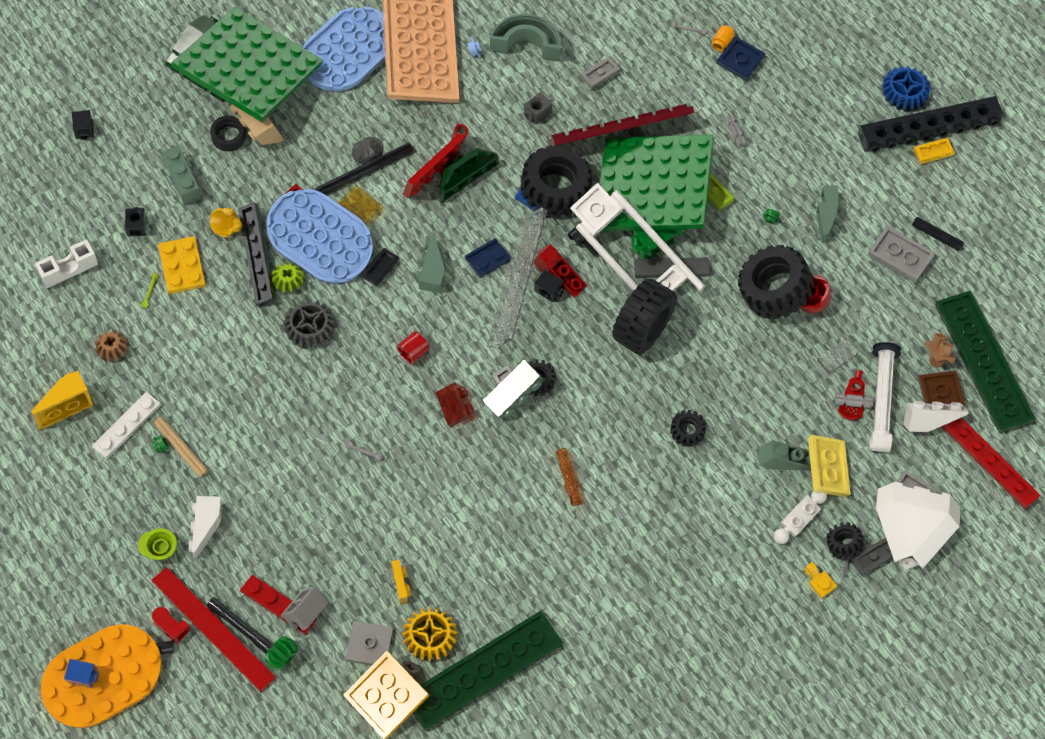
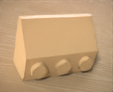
(263, 131)

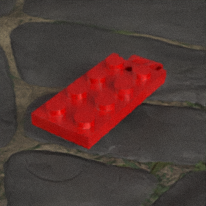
(438, 162)

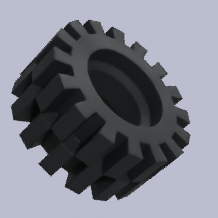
(548, 372)
(695, 420)
(842, 532)

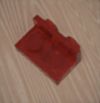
(455, 404)

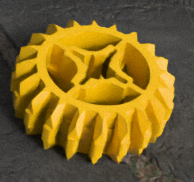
(437, 634)

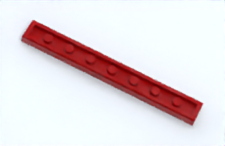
(213, 629)

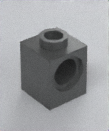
(537, 102)

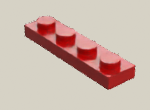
(269, 599)

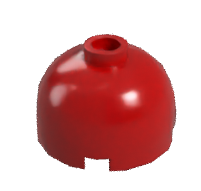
(820, 296)

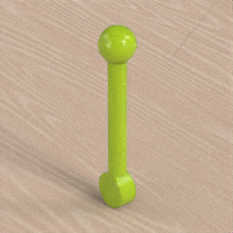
(145, 304)

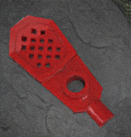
(851, 390)

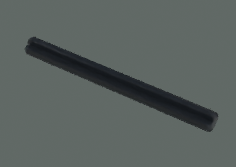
(365, 169)

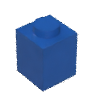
(81, 673)

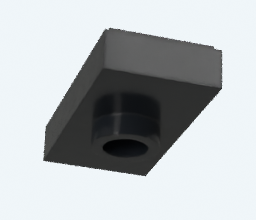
(380, 267)

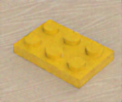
(181, 265)

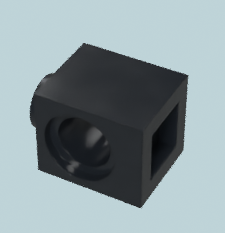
(82, 124)
(135, 228)
(549, 286)

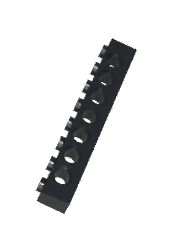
(921, 122)

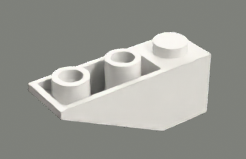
(927, 417)
(207, 519)

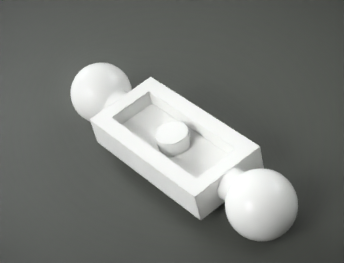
(799, 517)

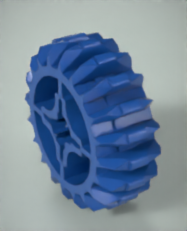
(895, 89)

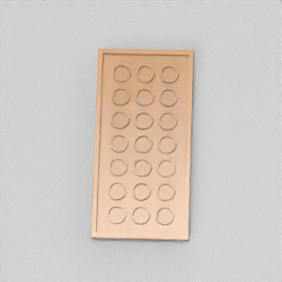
(420, 50)

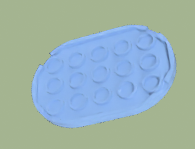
(349, 48)
(319, 236)

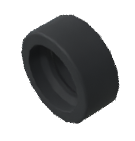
(227, 145)

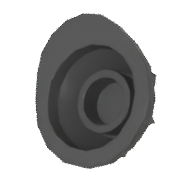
(367, 150)

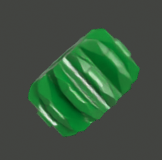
(281, 653)

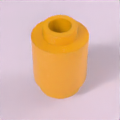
(723, 38)

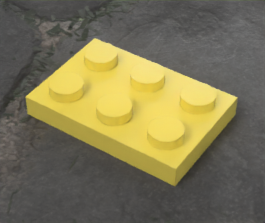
(829, 466)

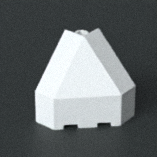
(916, 522)

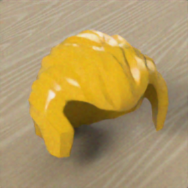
(225, 218)

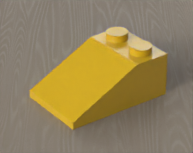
(62, 400)

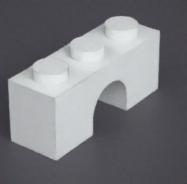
(79, 260)

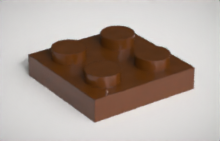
(941, 387)

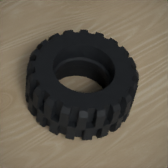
(555, 161)
(783, 299)
(644, 316)

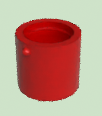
(413, 347)

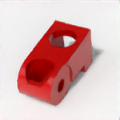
(169, 626)

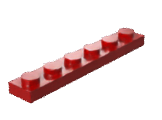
(992, 462)

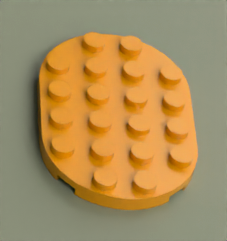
(127, 674)

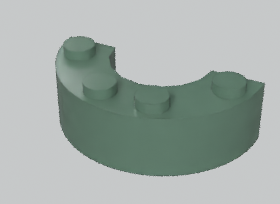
(527, 28)

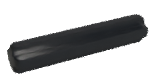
(938, 233)

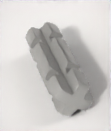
(736, 131)
(854, 400)

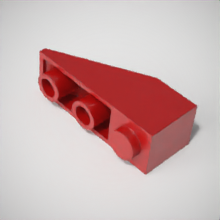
(550, 260)

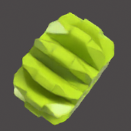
(287, 277)

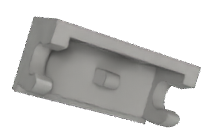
(304, 608)

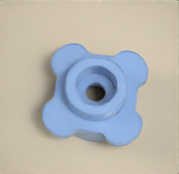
(475, 48)

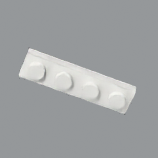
(126, 425)

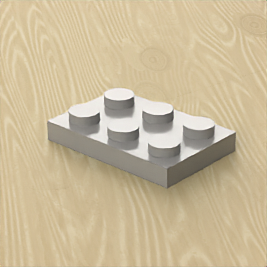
(901, 254)

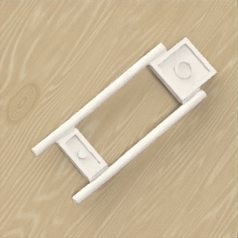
(598, 209)

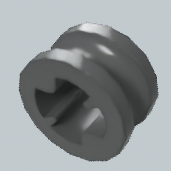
(411, 667)

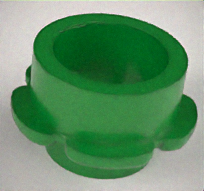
(771, 216)
(160, 444)

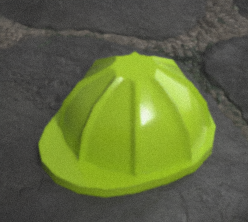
(157, 544)

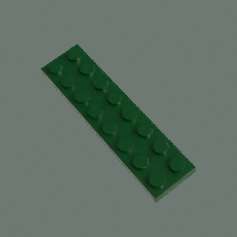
(985, 362)
(486, 669)

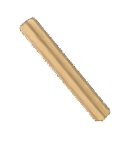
(180, 447)

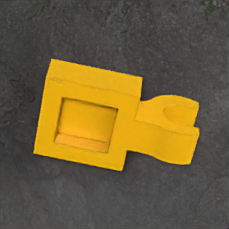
(820, 583)

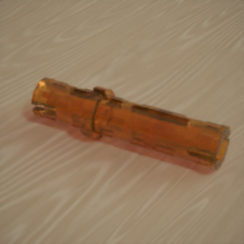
(571, 484)

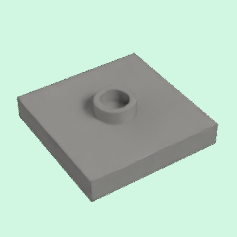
(368, 642)

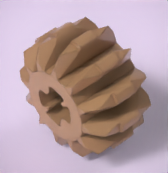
(118, 348)

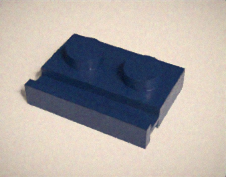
(487, 258)

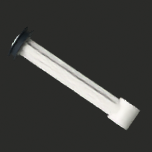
(881, 438)

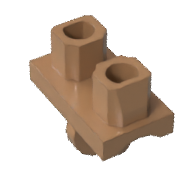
(939, 350)

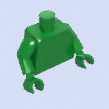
(646, 247)

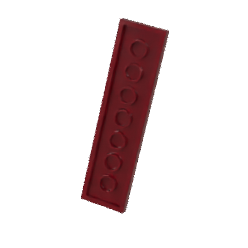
(626, 123)

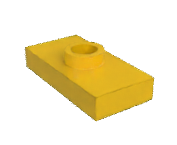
(933, 151)

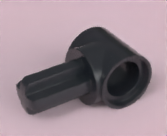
(575, 235)

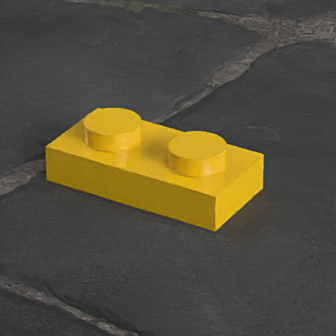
(399, 573)

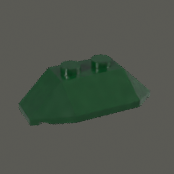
(465, 171)

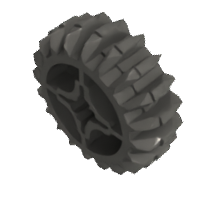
(298, 333)

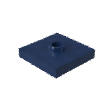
(740, 58)

